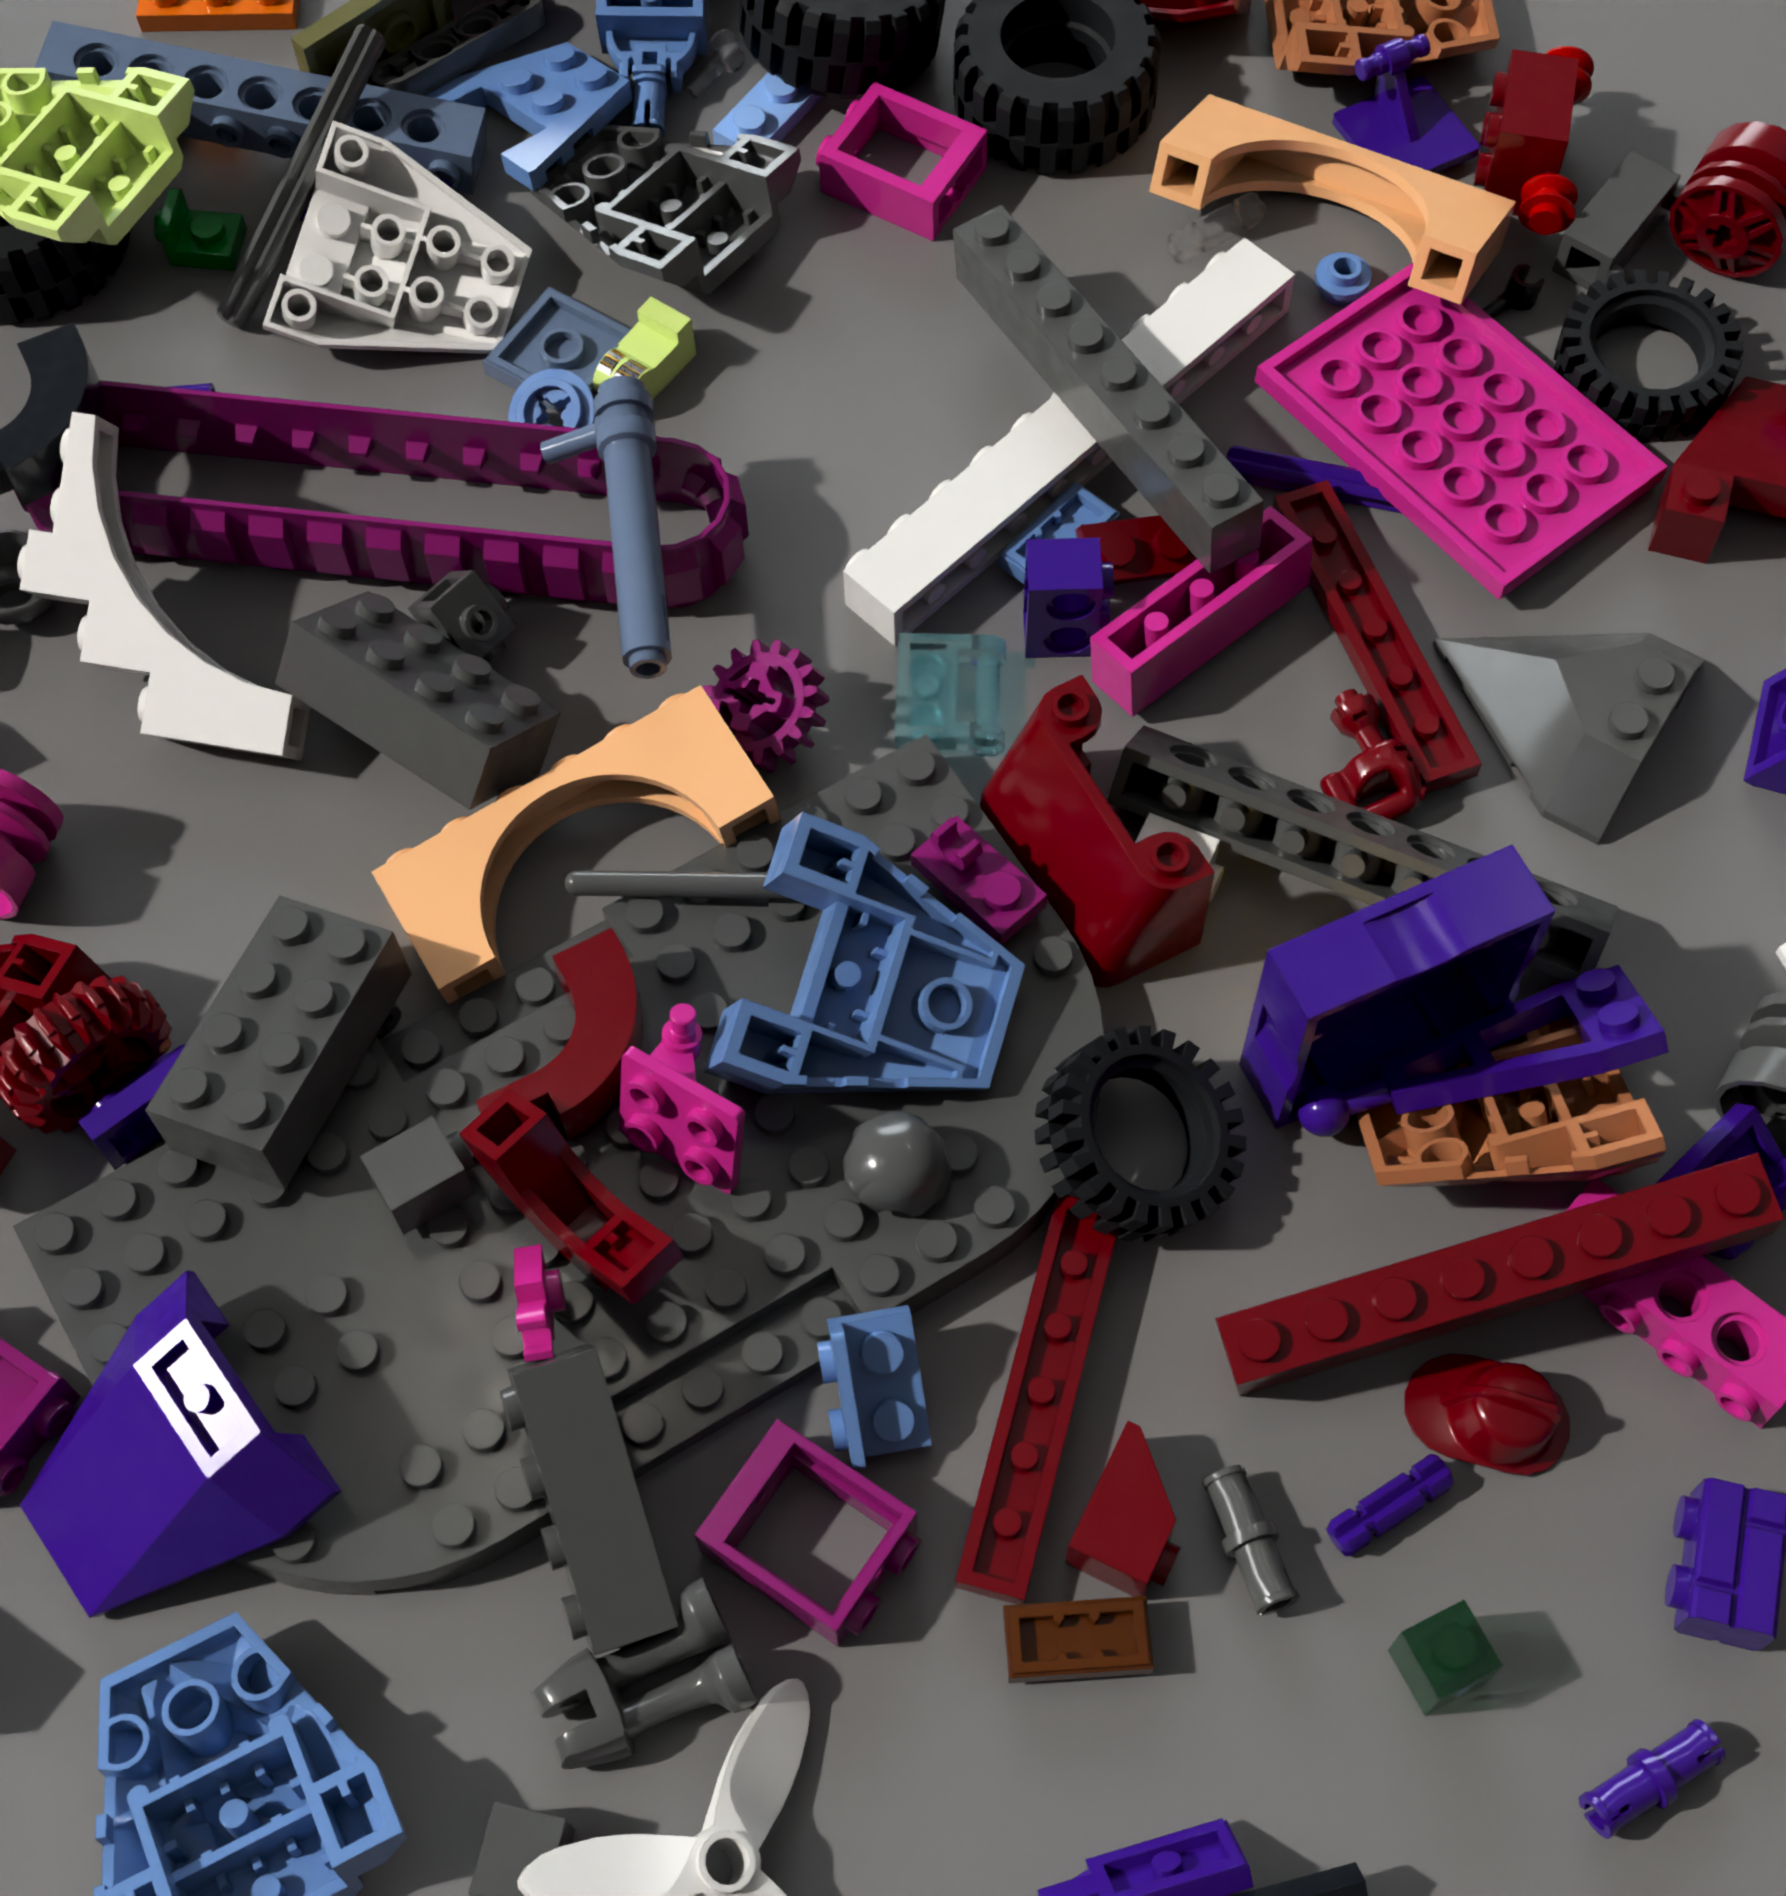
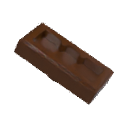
(1077, 1639)

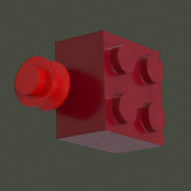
(1532, 135)

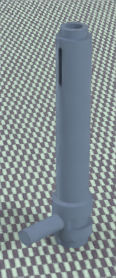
(626, 445)

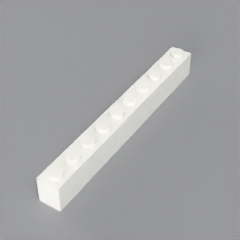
(1009, 485)

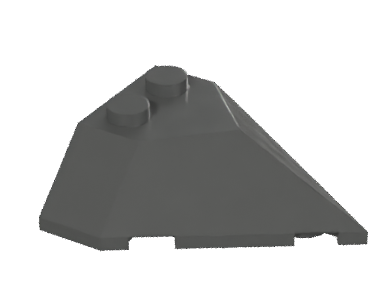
(1573, 712)

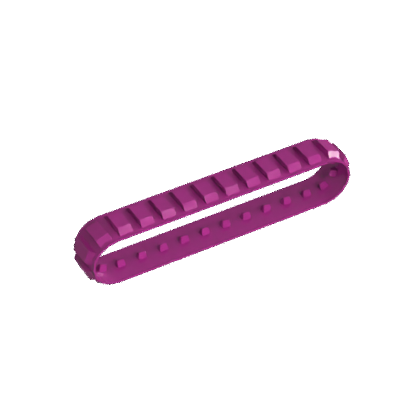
(407, 446)

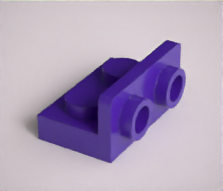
(119, 1119)

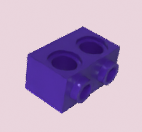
(1064, 596)

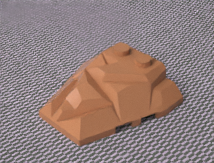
(1336, 33)
(1526, 1135)

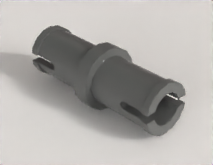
(1250, 1540)

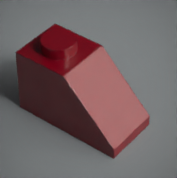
(1127, 1521)

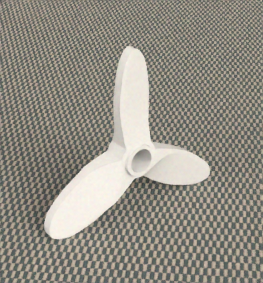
(739, 1817)

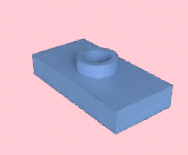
(1059, 520)

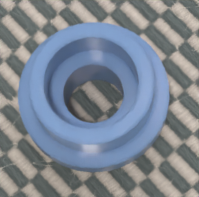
(1342, 278)

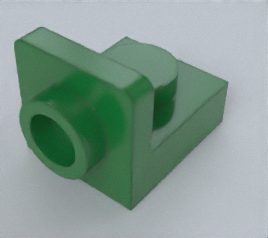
(198, 236)

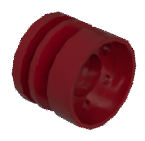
(1735, 202)

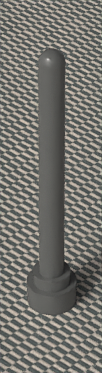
(668, 884)

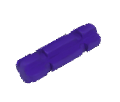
(1390, 1505)

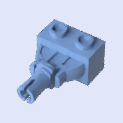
(651, 43)

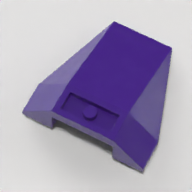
(169, 1464)

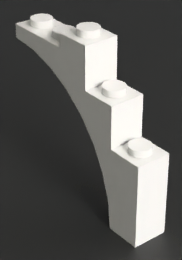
(127, 630)

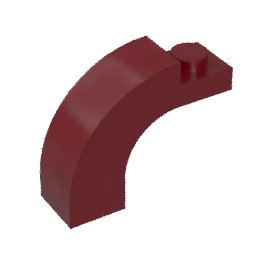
(586, 1074)
(566, 1201)

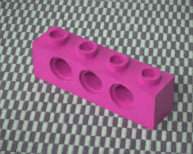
(1688, 1345)

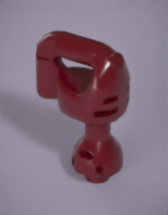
(1378, 767)

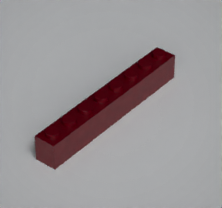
(1500, 1274)

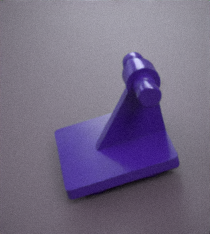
(1405, 117)

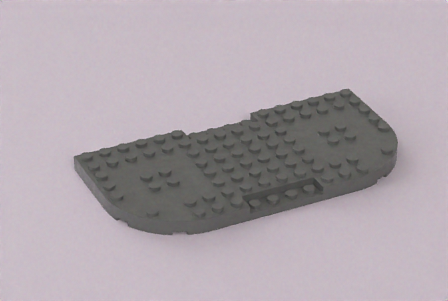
(401, 1341)

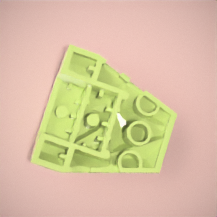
(88, 151)

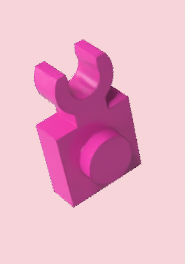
(538, 1297)

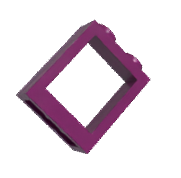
(751, 1492)

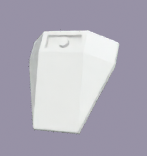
(394, 259)

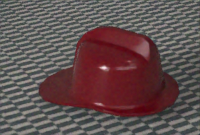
(1487, 1413)

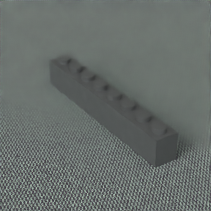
(1109, 390)

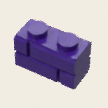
(1729, 1564)

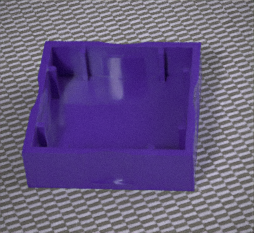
(1391, 979)

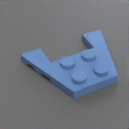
(549, 94)

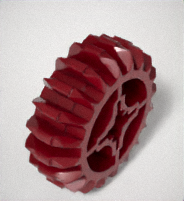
(80, 1051)

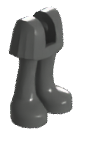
(586, 1678)

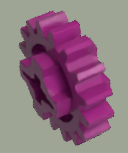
(764, 706)

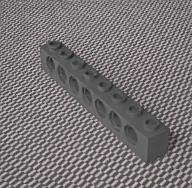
(1326, 838)

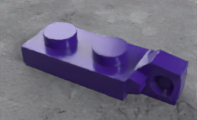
(1183, 1863)

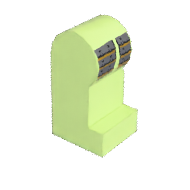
(652, 349)

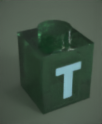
(1444, 1657)

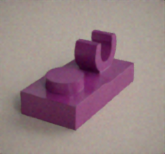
(978, 880)

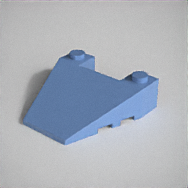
(890, 987)

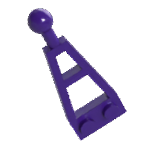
(1599, 1004)

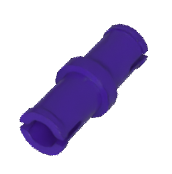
(1652, 1778)

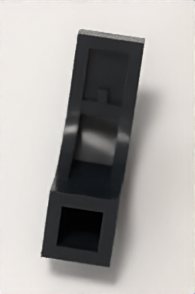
(60, 384)

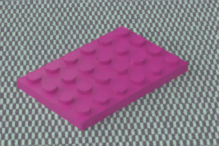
(1461, 429)

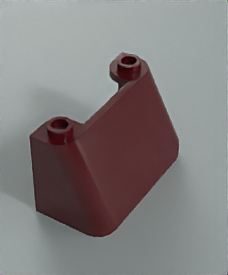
(1117, 897)

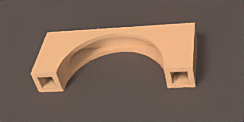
(1233, 149)
(668, 759)

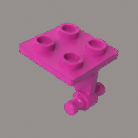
(675, 1115)

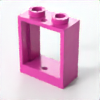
(889, 196)

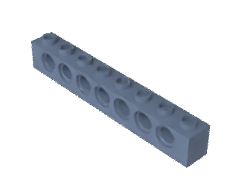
(271, 105)

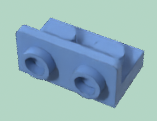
(877, 1384)

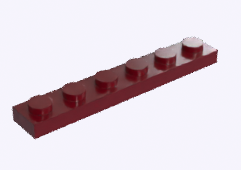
(1379, 639)
(1036, 1408)

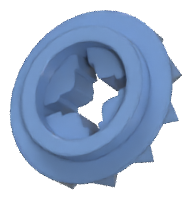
(558, 388)

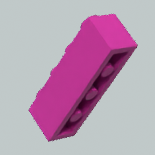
(1198, 616)

